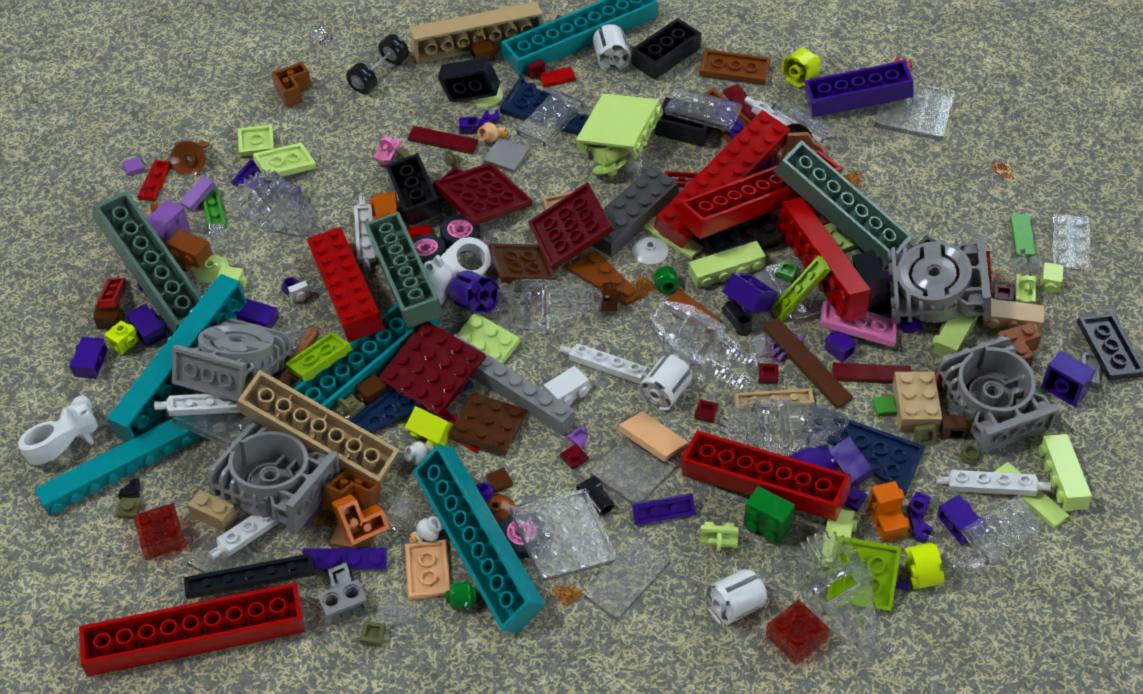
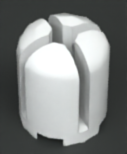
(611, 47)
(666, 382)
(736, 596)

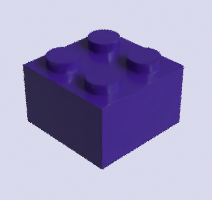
(750, 293)
(1068, 378)

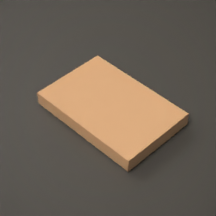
(652, 436)
(427, 569)

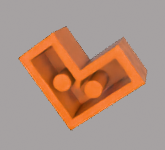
(384, 204)
(886, 511)
(359, 524)

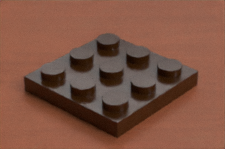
(520, 262)
(488, 423)

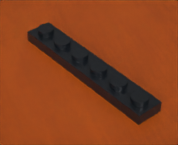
(249, 576)

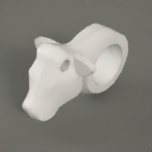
(444, 268)
(51, 438)

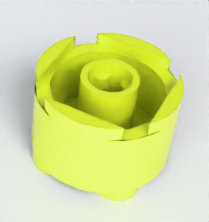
(800, 64)
(924, 565)

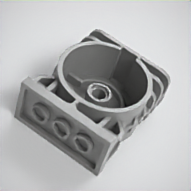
(934, 273)
(230, 358)
(1006, 377)
(268, 464)

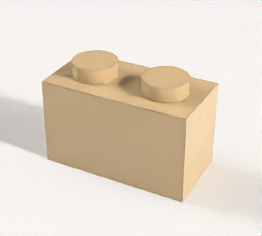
(212, 511)

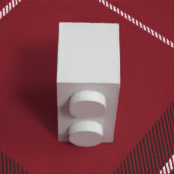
(568, 386)

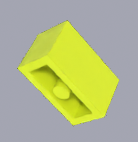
(429, 426)

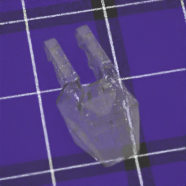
(702, 345)

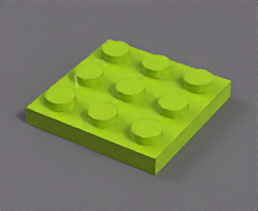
(884, 563)

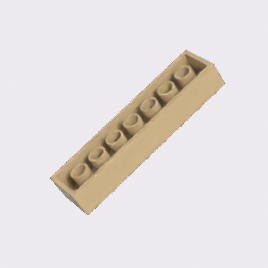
(457, 34)
(316, 426)

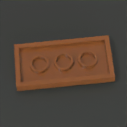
(734, 66)

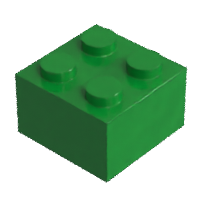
(768, 515)

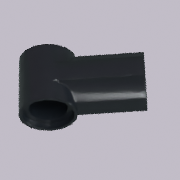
(740, 320)
(599, 498)

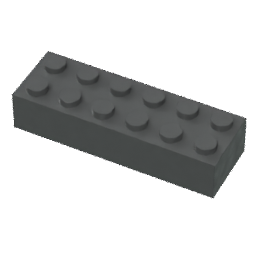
(636, 207)

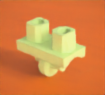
(1025, 289)
(719, 535)

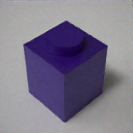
(840, 345)

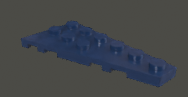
(526, 98)
(388, 409)
(888, 454)

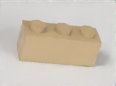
(1013, 314)

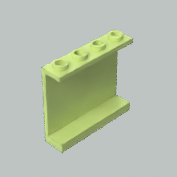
(620, 123)

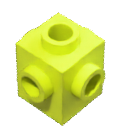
(121, 337)

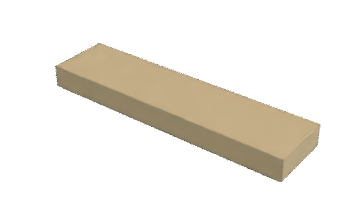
(799, 395)

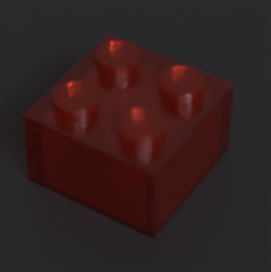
(160, 531)
(797, 631)

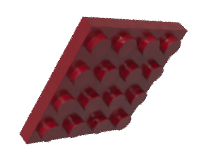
(482, 194)
(570, 226)
(432, 368)

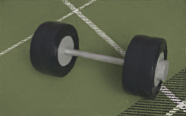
(362, 77)

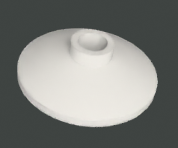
(650, 250)

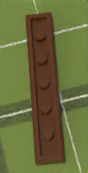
(807, 363)

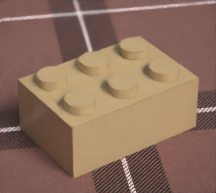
(916, 400)

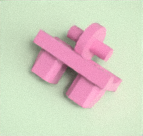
(387, 150)

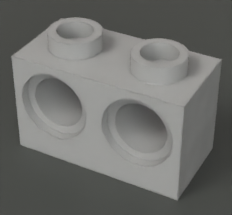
(344, 605)

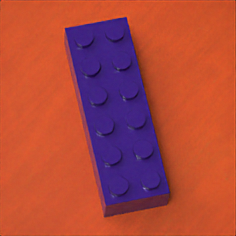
(859, 88)

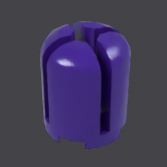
(474, 292)

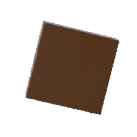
(499, 480)

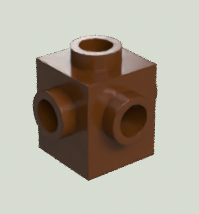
(609, 303)

